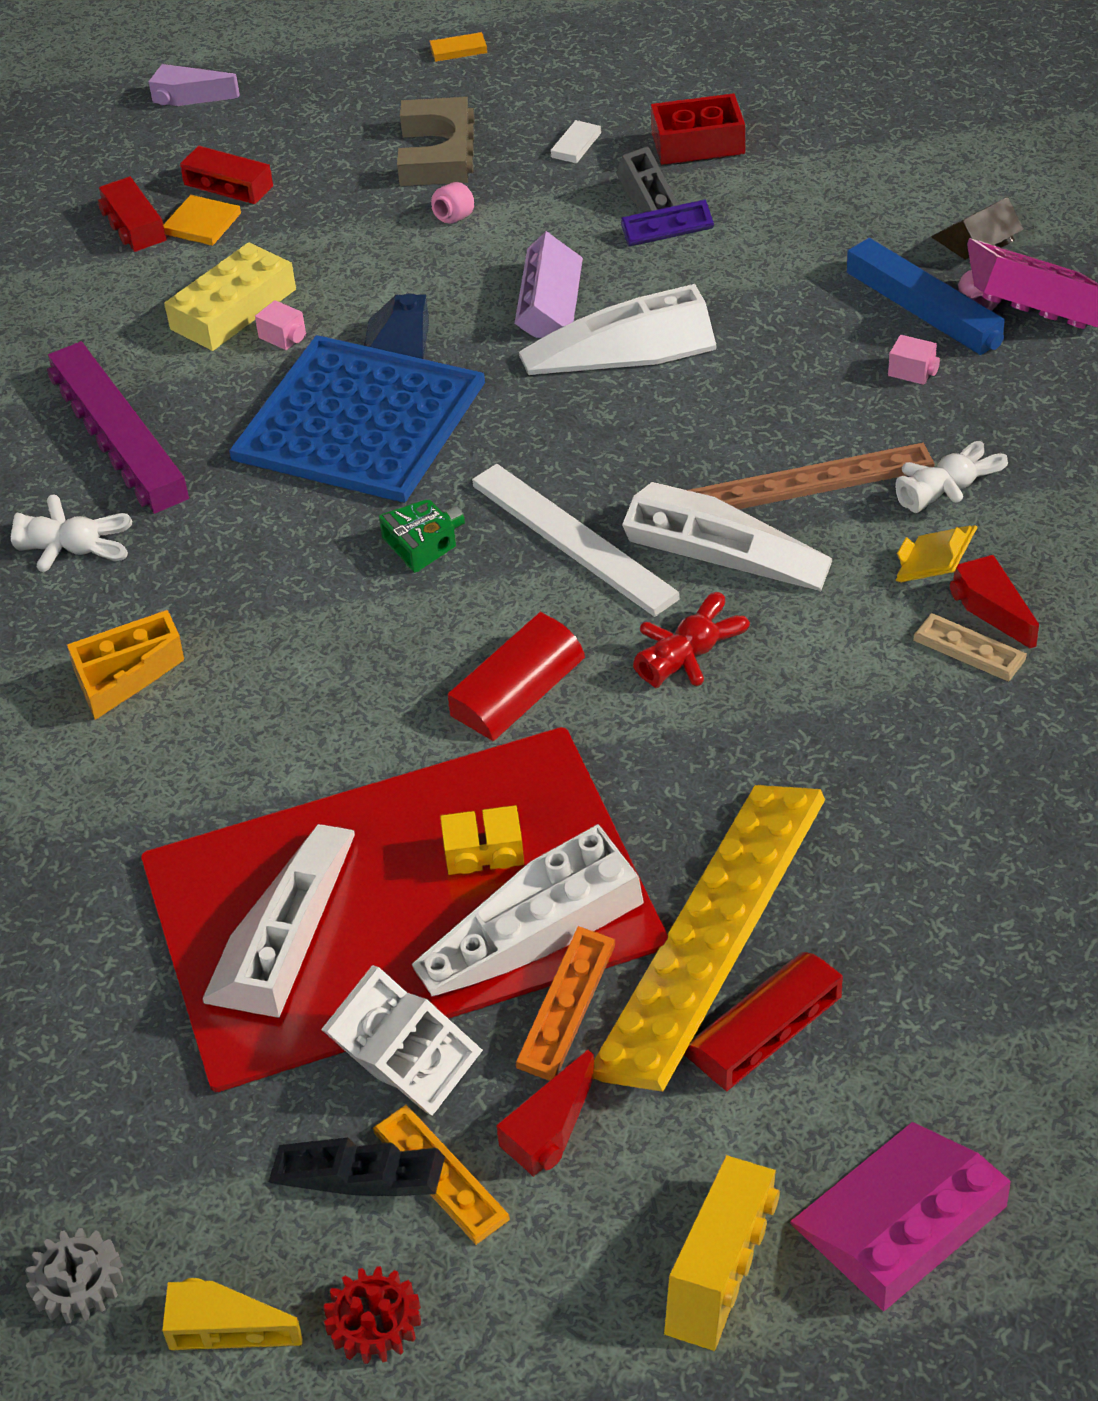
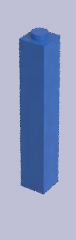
(926, 296)

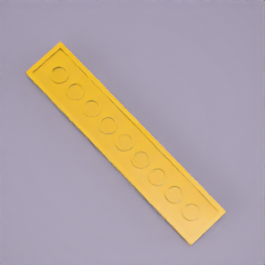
(707, 938)

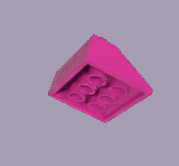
(1033, 284)
(903, 1211)

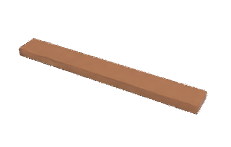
(818, 477)

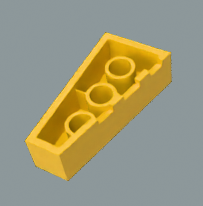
(719, 1252)

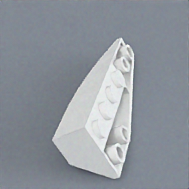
(627, 335)
(721, 535)
(535, 913)
(276, 933)

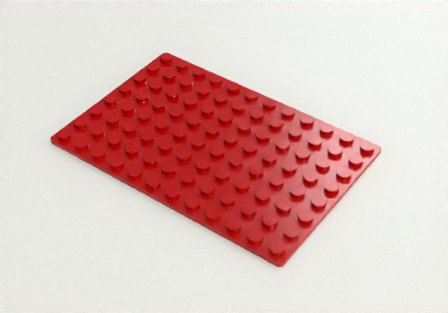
(386, 901)

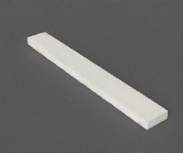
(576, 540)

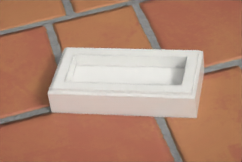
(575, 141)

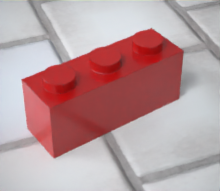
(226, 174)
(131, 214)

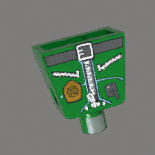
(420, 532)

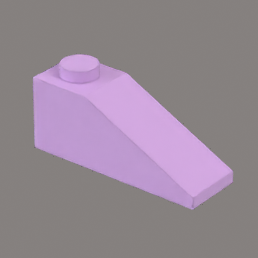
(191, 86)

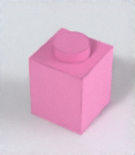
(280, 325)
(913, 359)

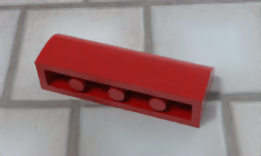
(515, 676)
(765, 1019)

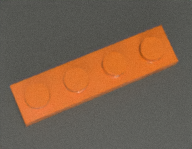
(565, 1004)

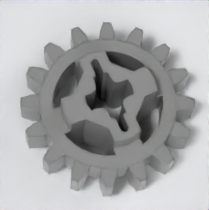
(96, 1274)

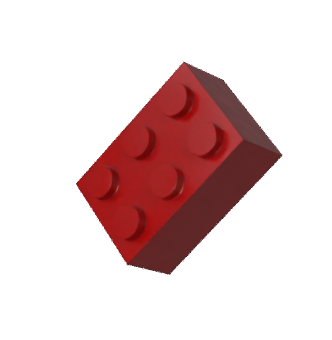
(698, 128)

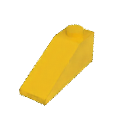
(216, 1317)

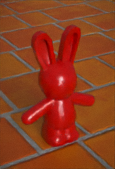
(692, 638)

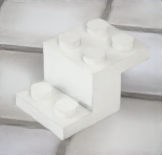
(402, 1040)

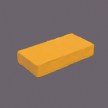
(458, 46)

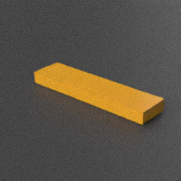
(457, 1188)

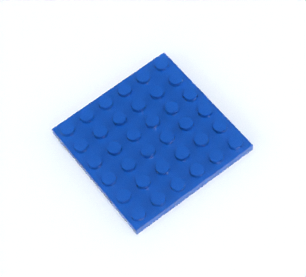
(358, 418)

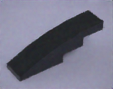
(357, 1170)

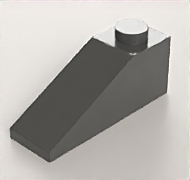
(645, 181)

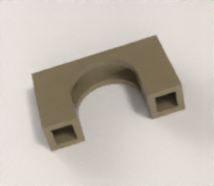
(443, 162)

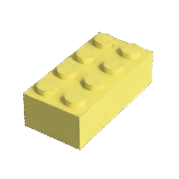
(229, 296)

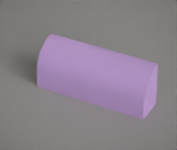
(548, 287)

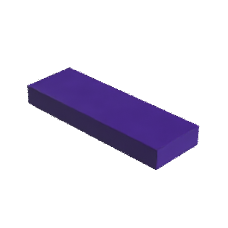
(667, 222)

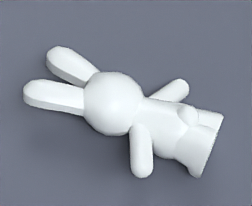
(950, 476)
(77, 534)

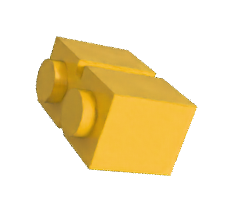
(502, 839)

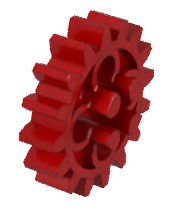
(348, 1311)

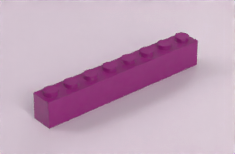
(117, 428)

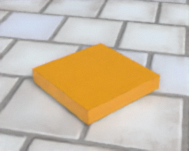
(201, 220)

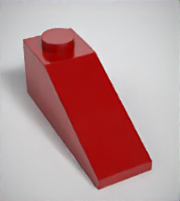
(993, 598)
(543, 1124)

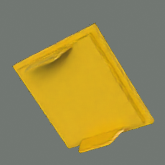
(933, 553)

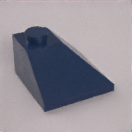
(400, 326)

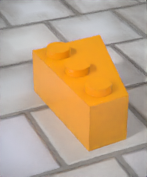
(125, 660)

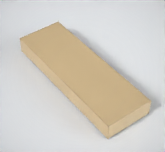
(970, 647)

